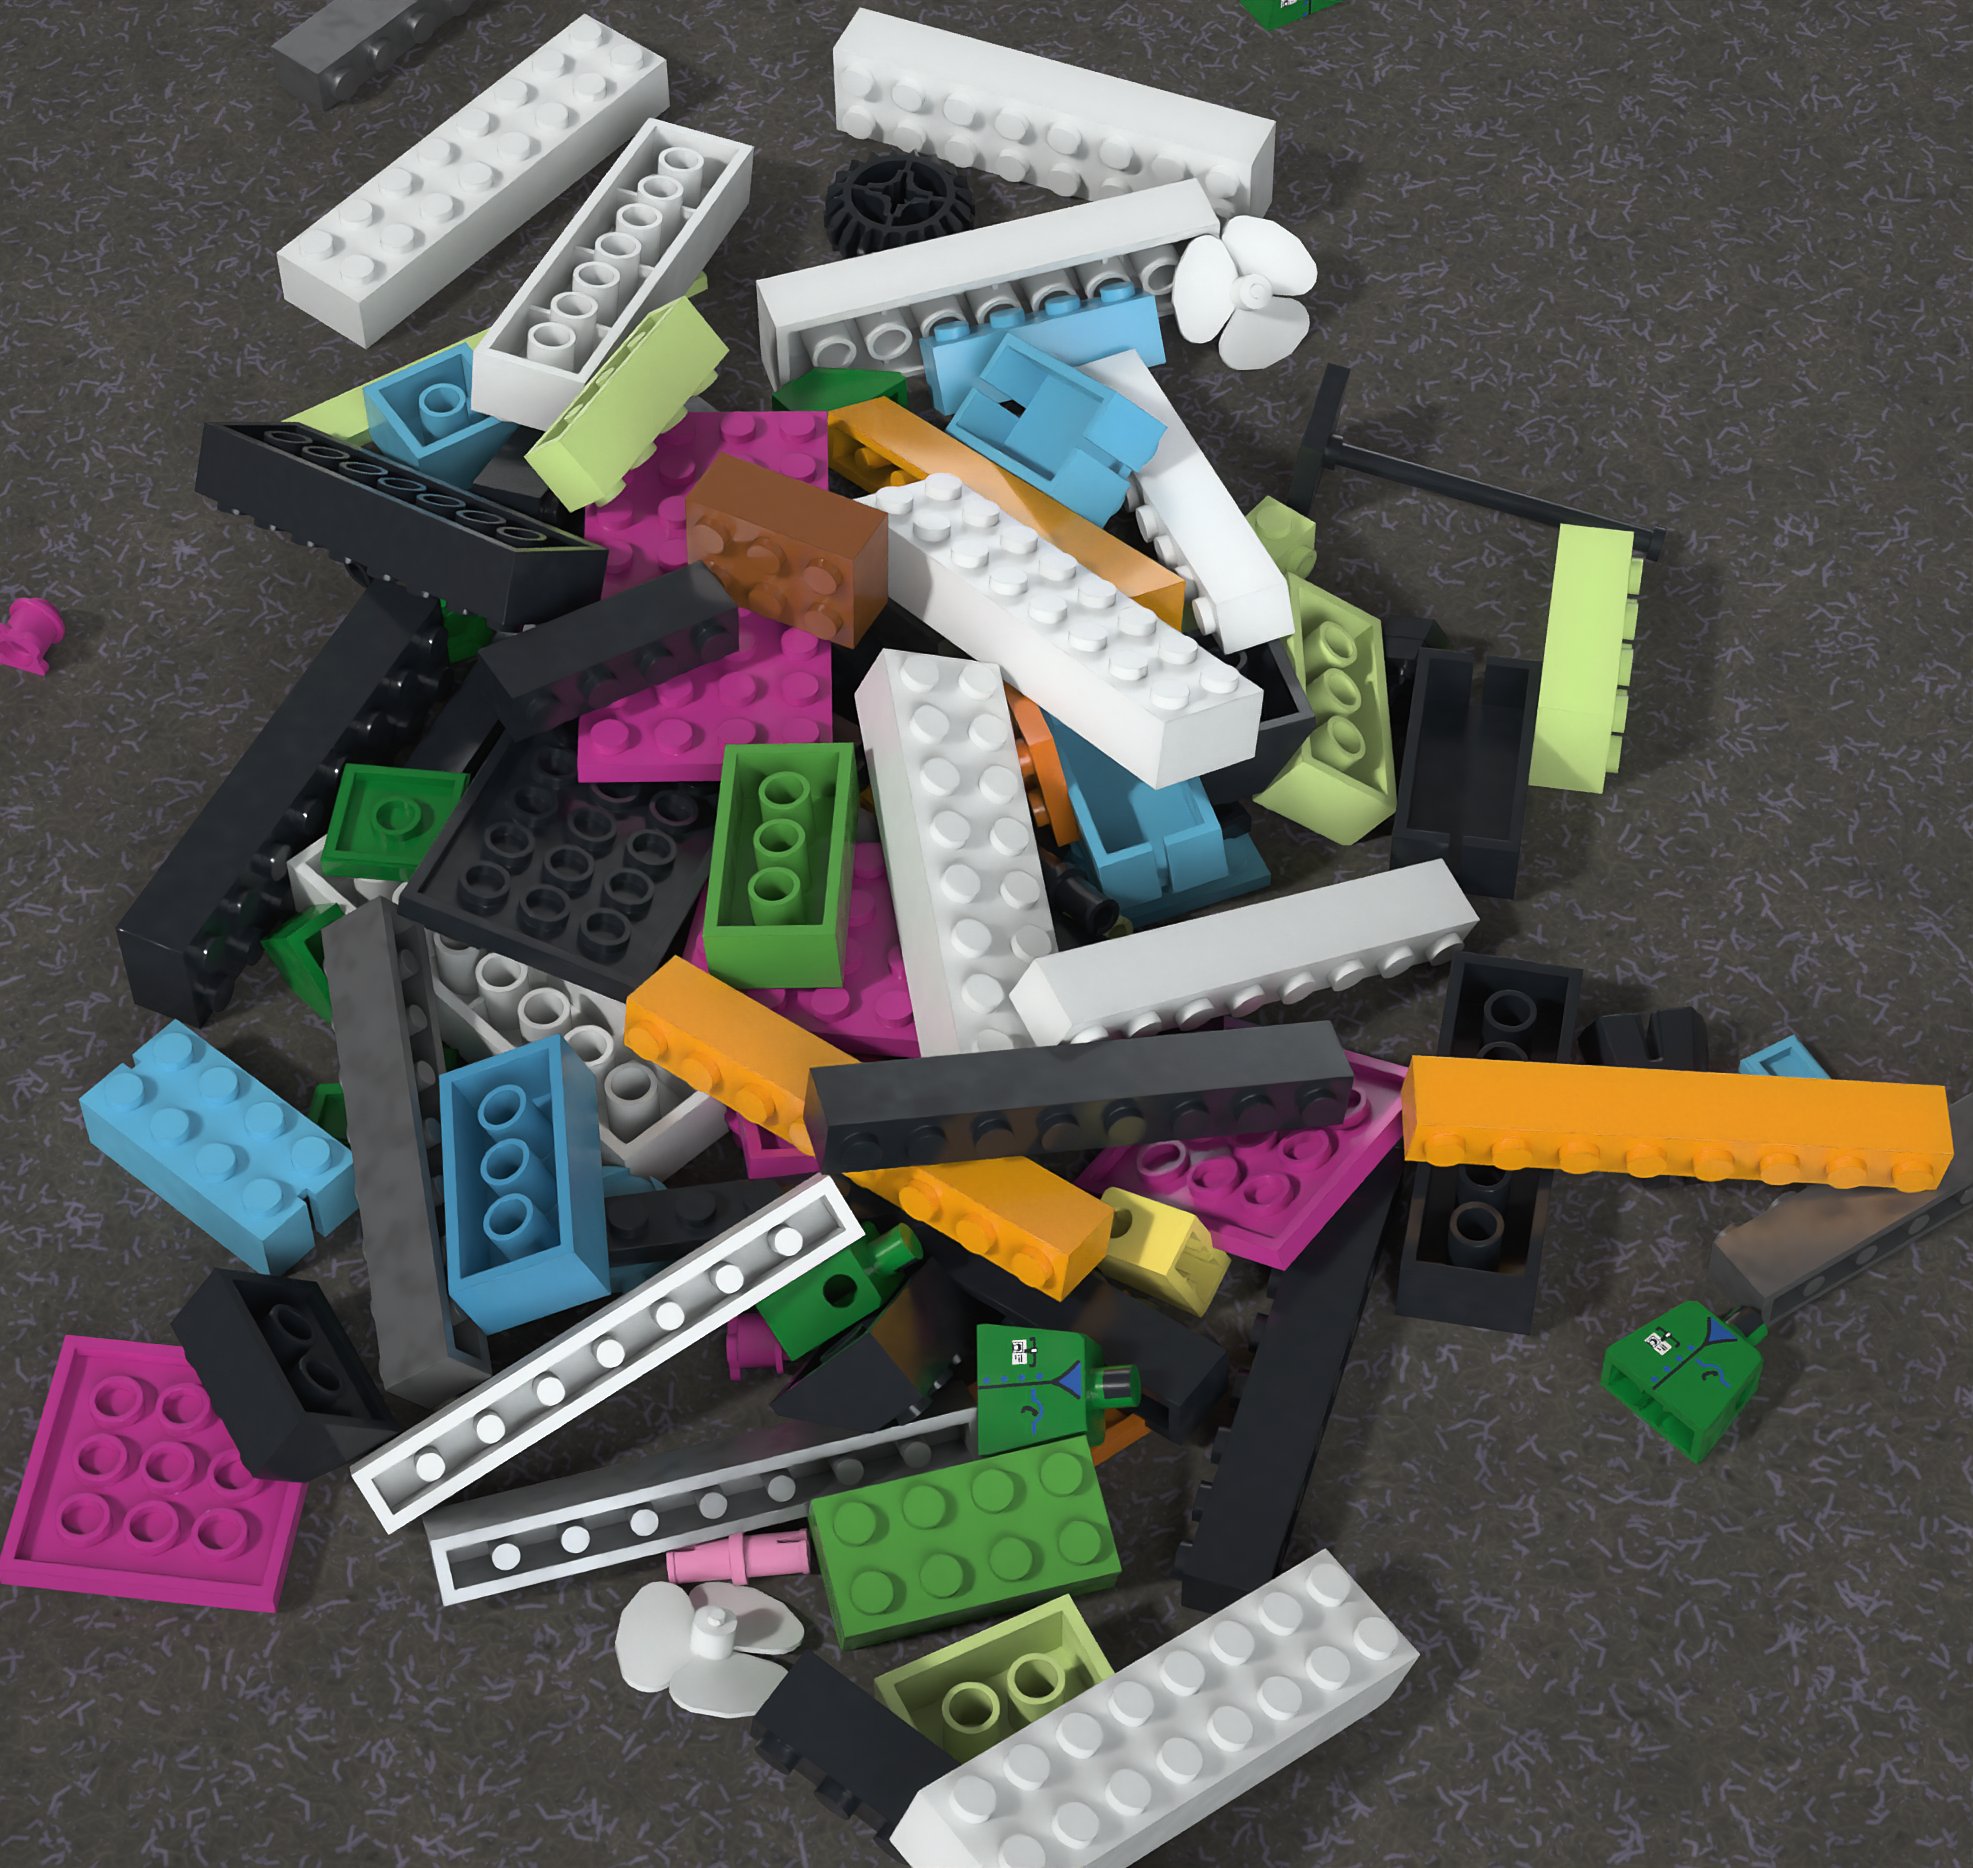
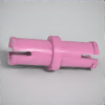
(741, 1558)

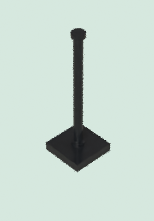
(1325, 449)

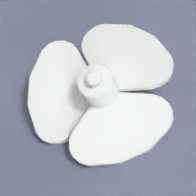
(1242, 276)
(695, 1643)

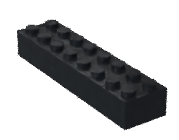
(399, 523)
(230, 870)

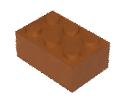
(790, 549)

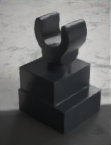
(1401, 646)

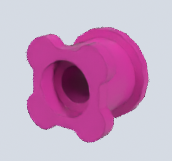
(29, 634)
(752, 1345)

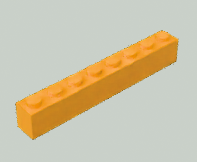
(889, 446)
(760, 1068)
(1675, 1123)

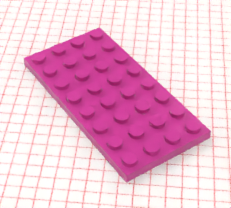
(780, 676)

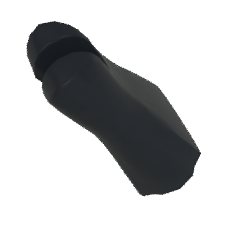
(1673, 1042)

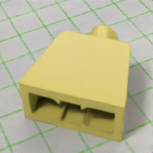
(1162, 1252)

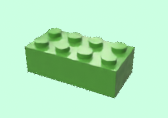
(782, 865)
(963, 1543)

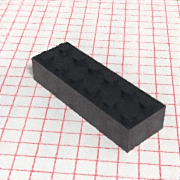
(1477, 1227)

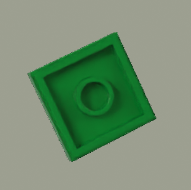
(388, 820)

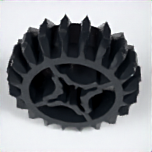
(895, 203)

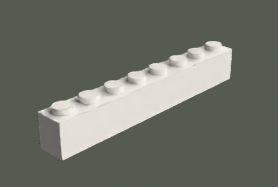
(1197, 523)
(1245, 958)
(605, 1351)

